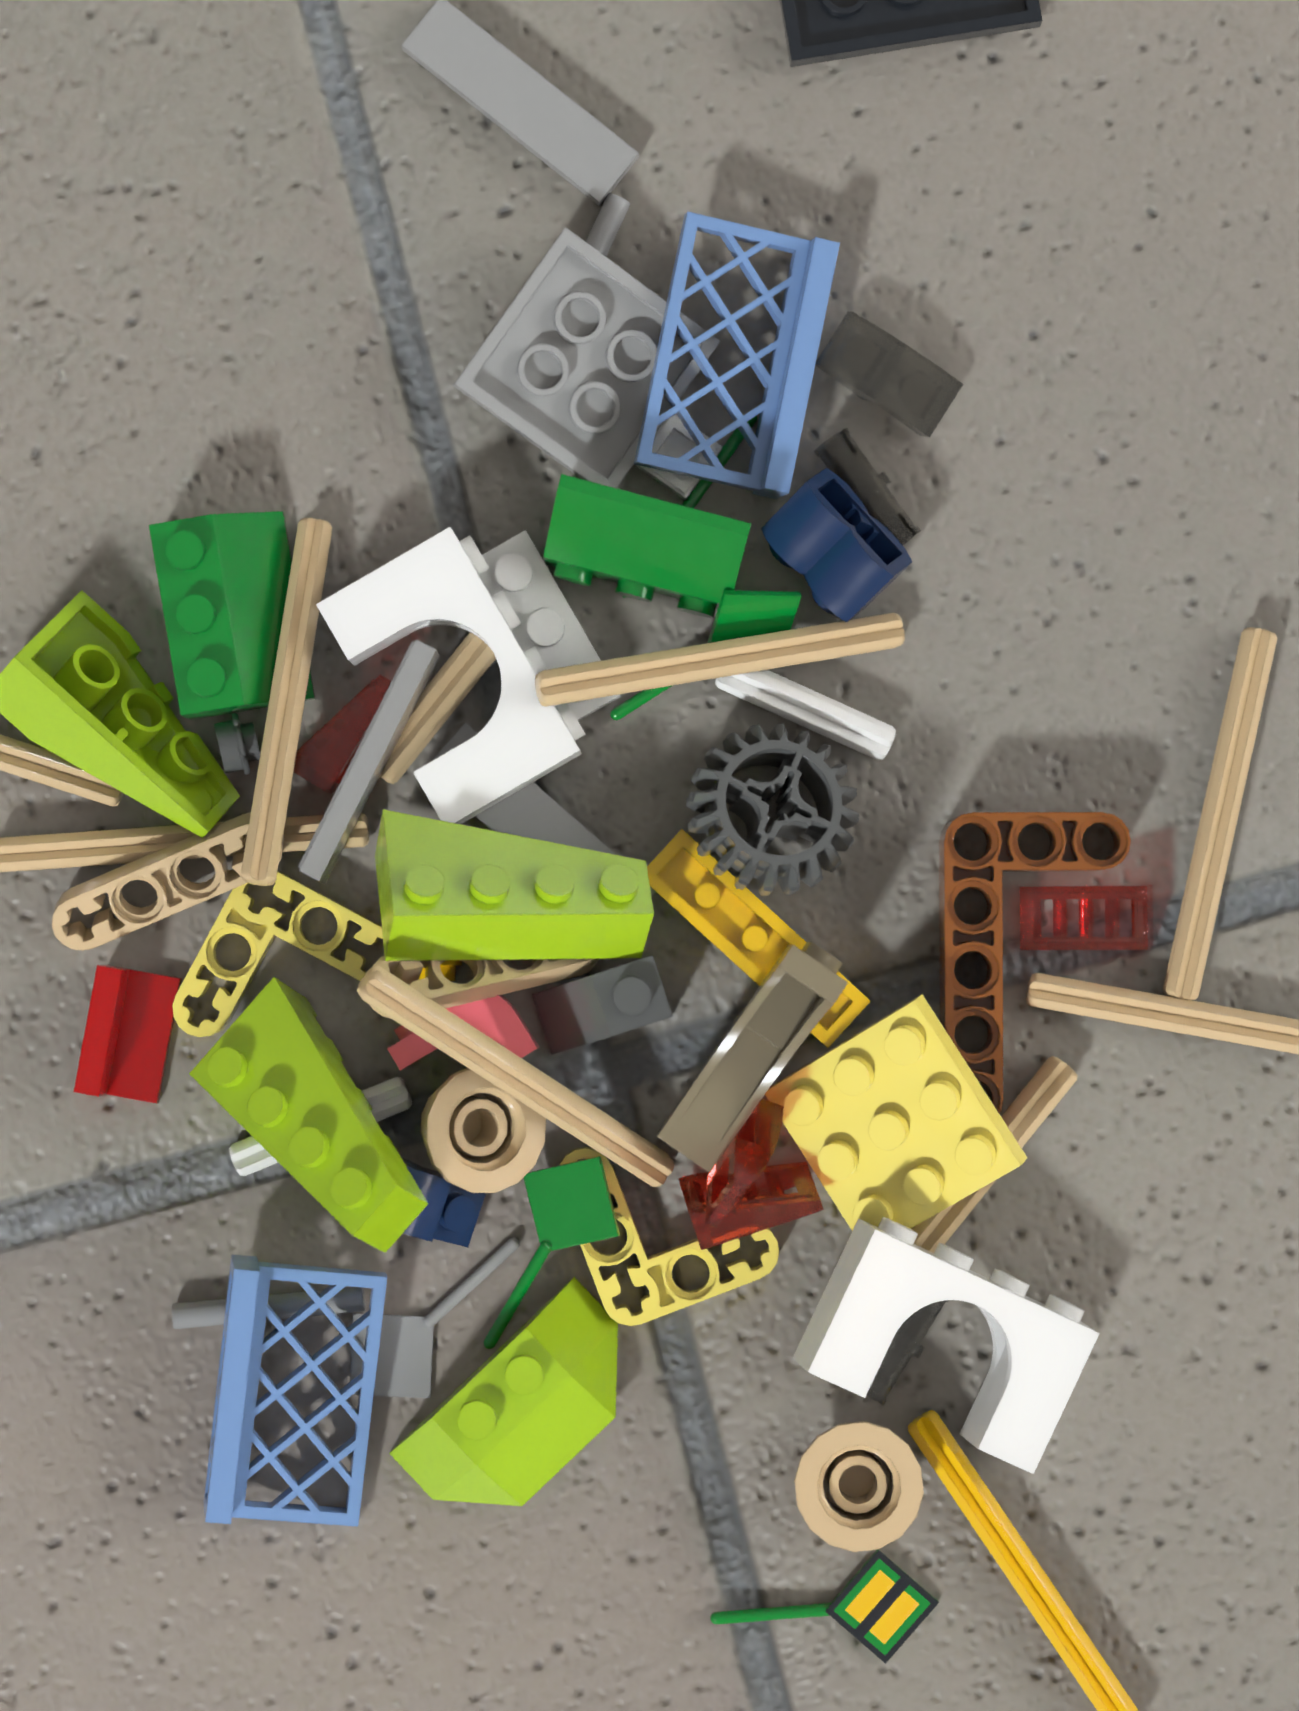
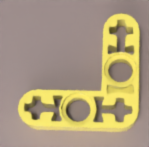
(260, 933)
(656, 1270)

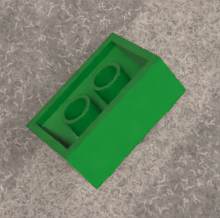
(644, 545)
(223, 607)

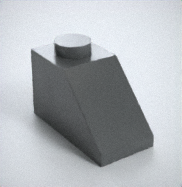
(602, 1005)

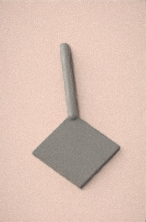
(407, 1340)

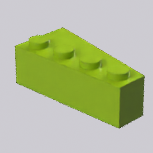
(504, 895)
(302, 1107)

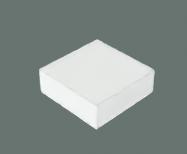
(674, 441)

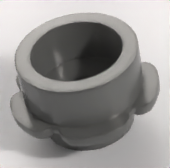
(237, 744)

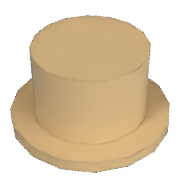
(480, 1134)
(858, 1486)

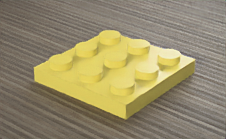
(896, 1121)

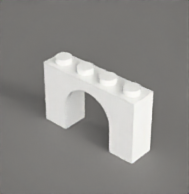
(438, 587)
(889, 1278)

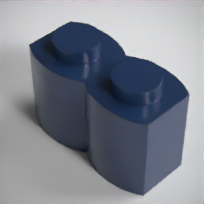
(835, 545)

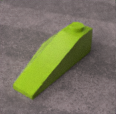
(99, 710)

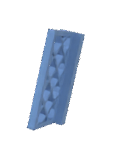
(790, 367)
(238, 1388)

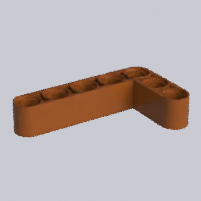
(986, 936)

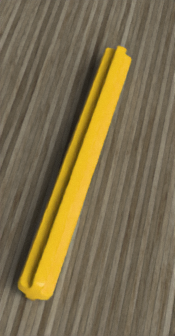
(1018, 1564)

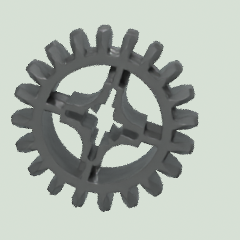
(749, 803)

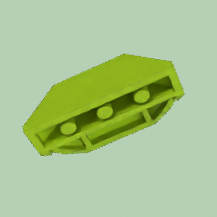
(521, 1408)

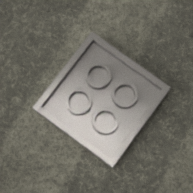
(578, 361)

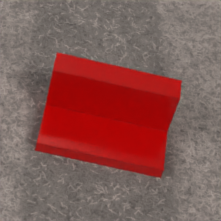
(127, 1034)

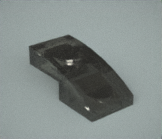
(888, 374)

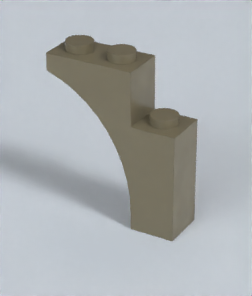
(753, 1053)

